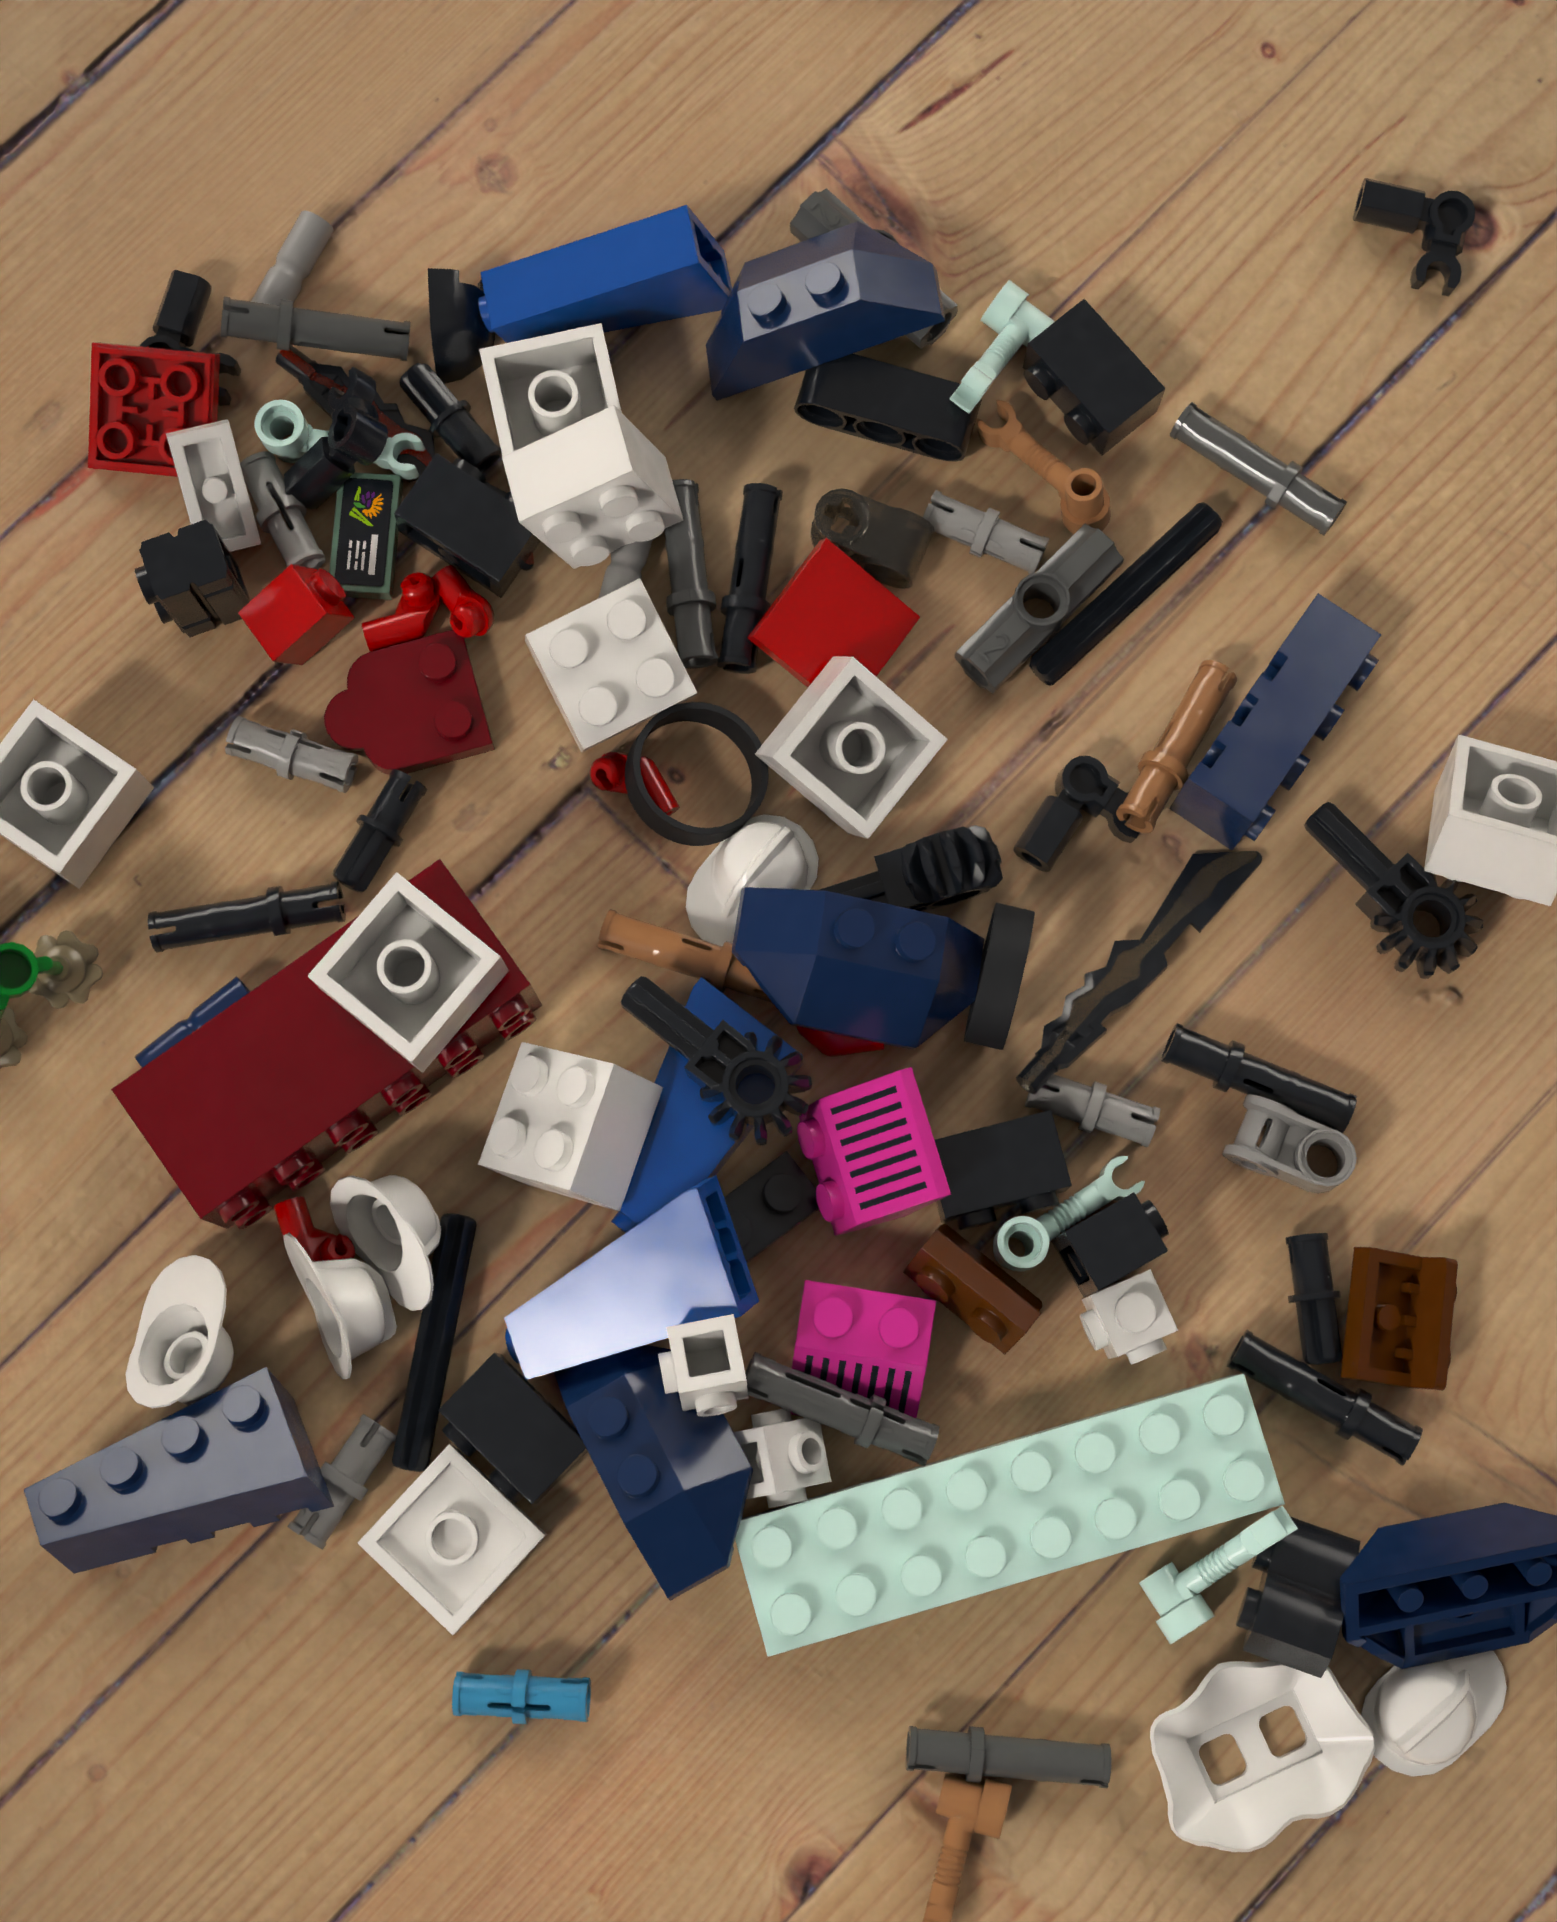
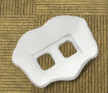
(1273, 1789)

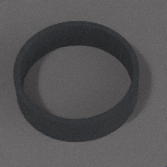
(732, 727)
(1000, 976)

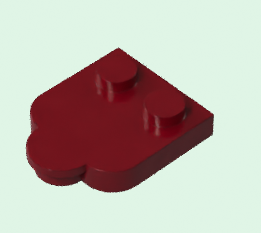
(411, 706)

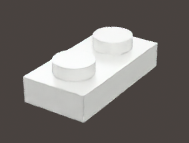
(214, 482)

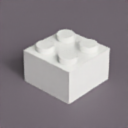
(547, 383)
(592, 488)
(610, 665)
(851, 746)
(64, 794)
(1496, 821)
(409, 972)
(571, 1125)

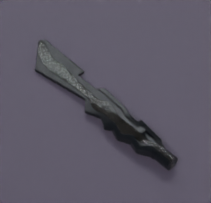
(1135, 964)

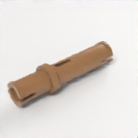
(1165, 766)
(677, 953)

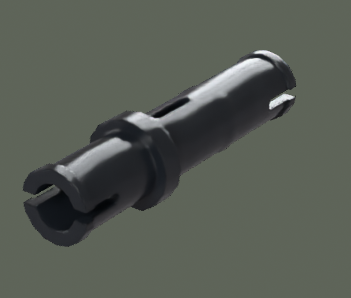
(750, 577)
(273, 912)
(1251, 1075)
(1326, 1398)

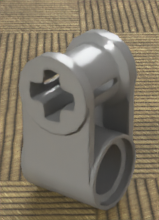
(1286, 1146)

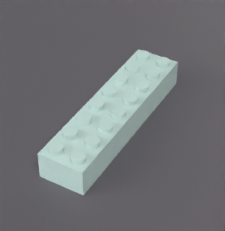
(1006, 1513)

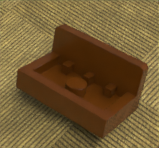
(974, 1288)
(1399, 1319)

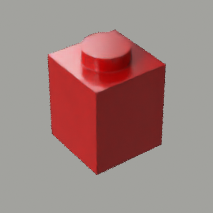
(297, 614)

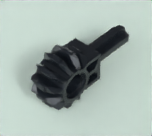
(931, 871)
(1395, 895)
(721, 1061)

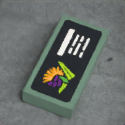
(366, 535)

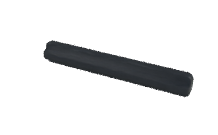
(1125, 593)
(434, 1344)

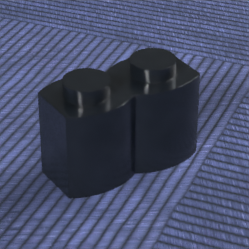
(1298, 1600)

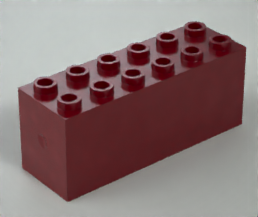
(297, 1078)

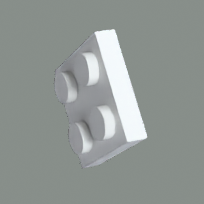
(452, 1539)

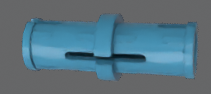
(521, 1696)

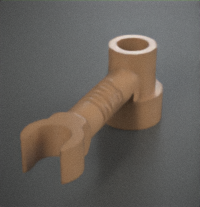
(1080, 490)
(970, 1809)

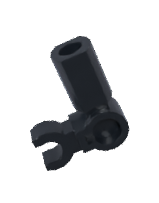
(1440, 219)
(180, 320)
(352, 438)
(1078, 786)

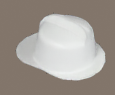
(760, 855)
(391, 1232)
(347, 1302)
(180, 1336)
(1433, 1711)

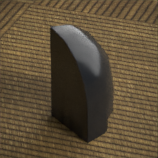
(456, 325)

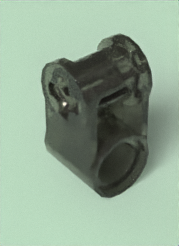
(878, 537)

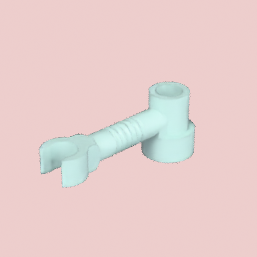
(1016, 324)
(284, 418)
(1038, 1232)
(1179, 1595)

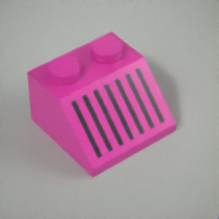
(872, 1153)
(865, 1342)

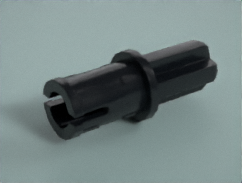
(449, 417)
(378, 831)
(1314, 1298)

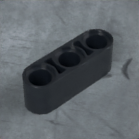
(887, 406)

